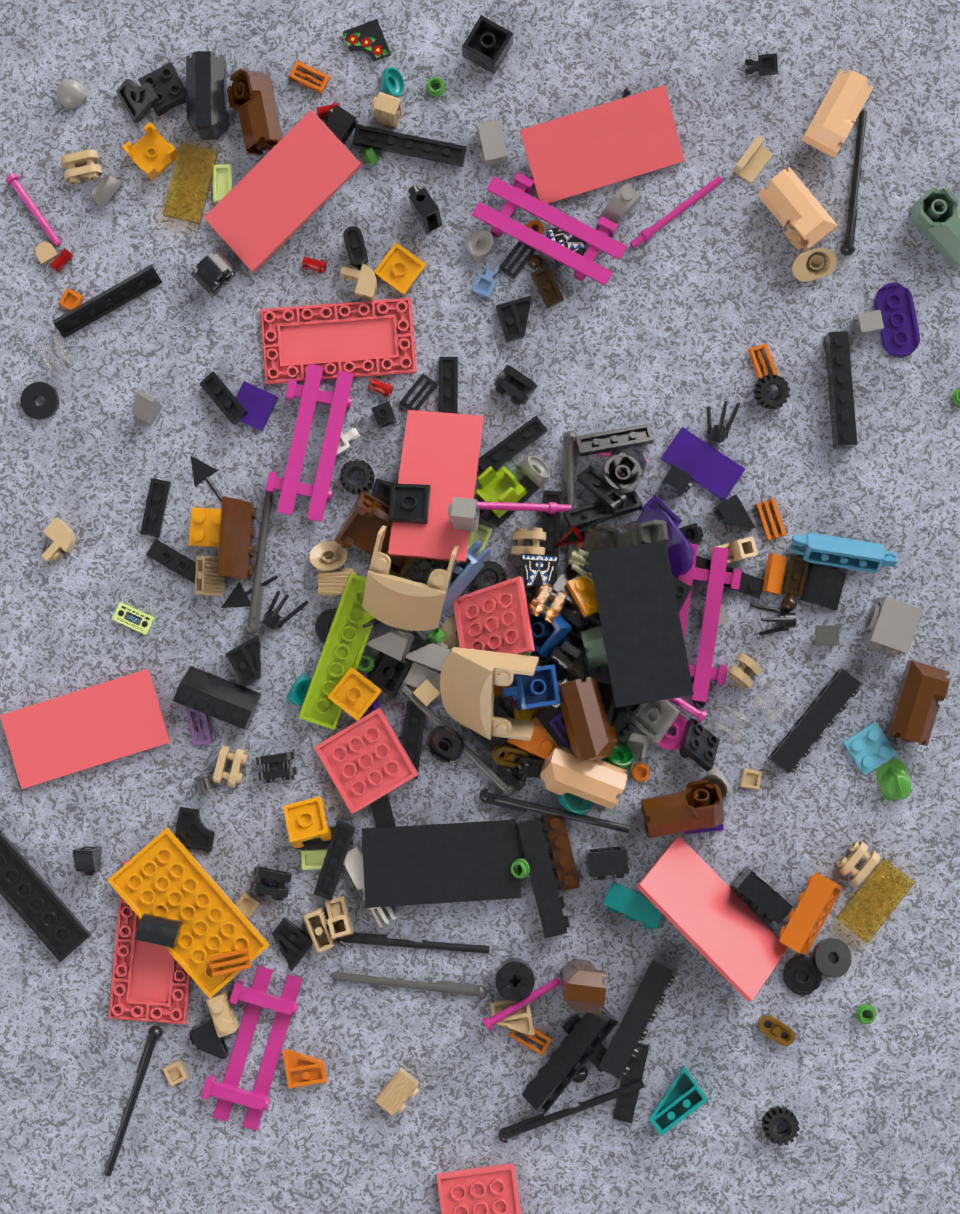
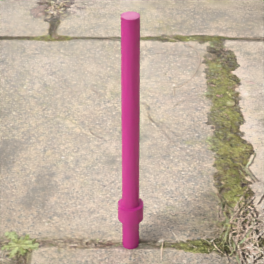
(647, 233)
(550, 507)

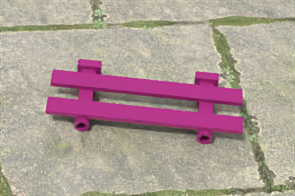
(517, 197)
(309, 397)
(716, 579)
(256, 999)

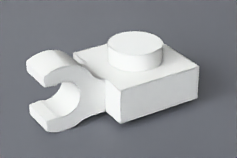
(344, 440)

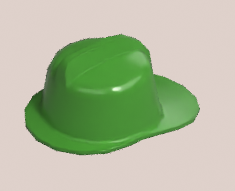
(893, 780)

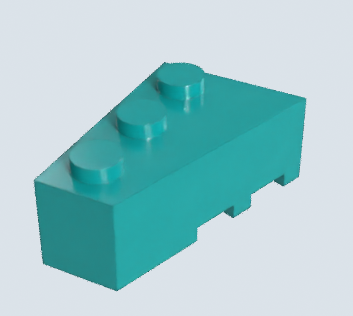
(634, 906)
(677, 1102)

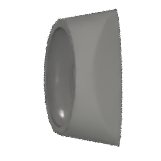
(105, 189)
(480, 244)
(535, 470)
(716, 777)

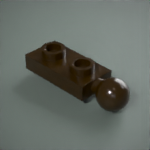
(545, 282)
(794, 581)

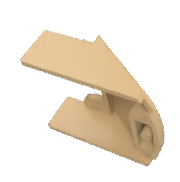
(403, 601)
(468, 690)

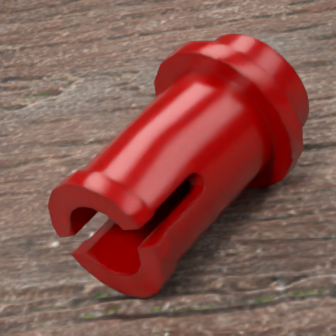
(324, 110)
(61, 260)
(315, 265)
(382, 388)

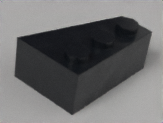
(761, 896)

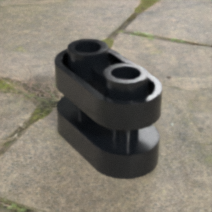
(355, 246)
(517, 396)
(286, 772)
(261, 889)

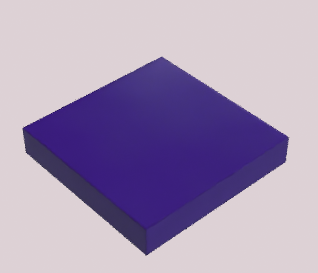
(258, 404)

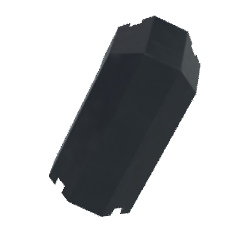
(207, 94)

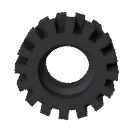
(760, 388)
(349, 468)
(489, 566)
(788, 1134)

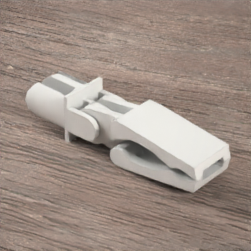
(354, 866)

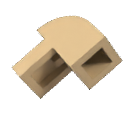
(365, 278)
(62, 537)
(739, 549)
(339, 919)

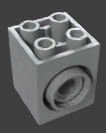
(891, 626)

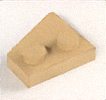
(518, 1021)

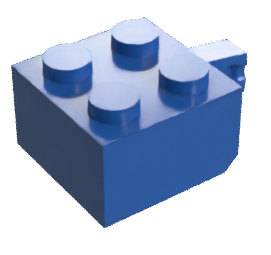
(546, 634)
(534, 690)

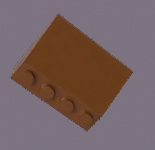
(236, 539)

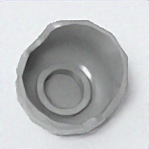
(71, 93)

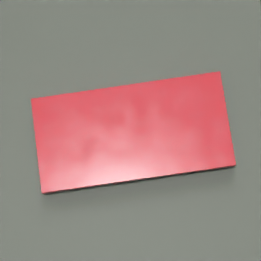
(602, 145)
(283, 191)
(346, 337)
(444, 454)
(85, 728)
(712, 918)
(145, 977)

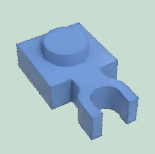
(485, 283)

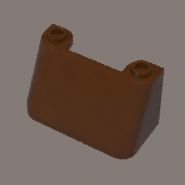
(363, 527)

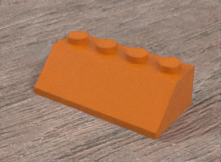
(810, 913)

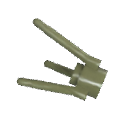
(579, 560)

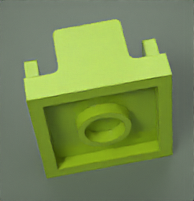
(499, 487)

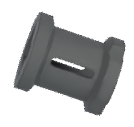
(203, 790)

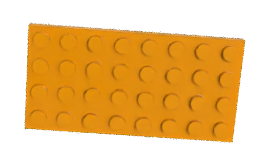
(173, 885)

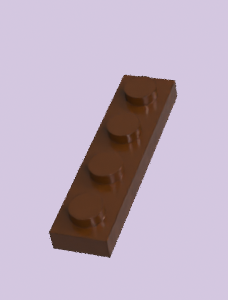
(562, 852)

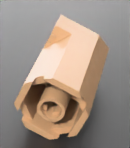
(838, 112)
(797, 210)
(586, 779)

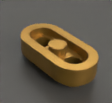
(508, 755)
(775, 1029)

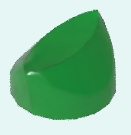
(621, 756)

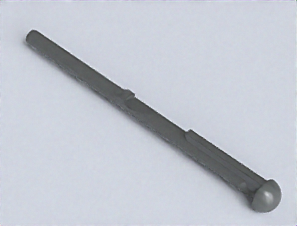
(568, 474)
(257, 591)
(507, 789)
(440, 986)

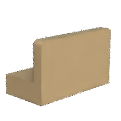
(753, 160)

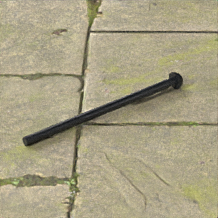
(848, 248)
(523, 806)
(381, 939)
(154, 1033)
(540, 1120)

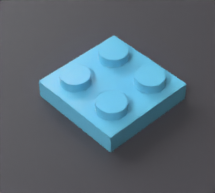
(869, 748)

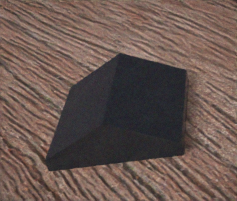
(823, 586)
(389, 673)

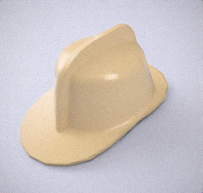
(814, 264)

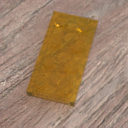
(190, 183)
(875, 900)

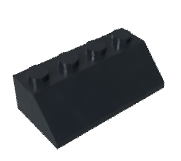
(217, 697)

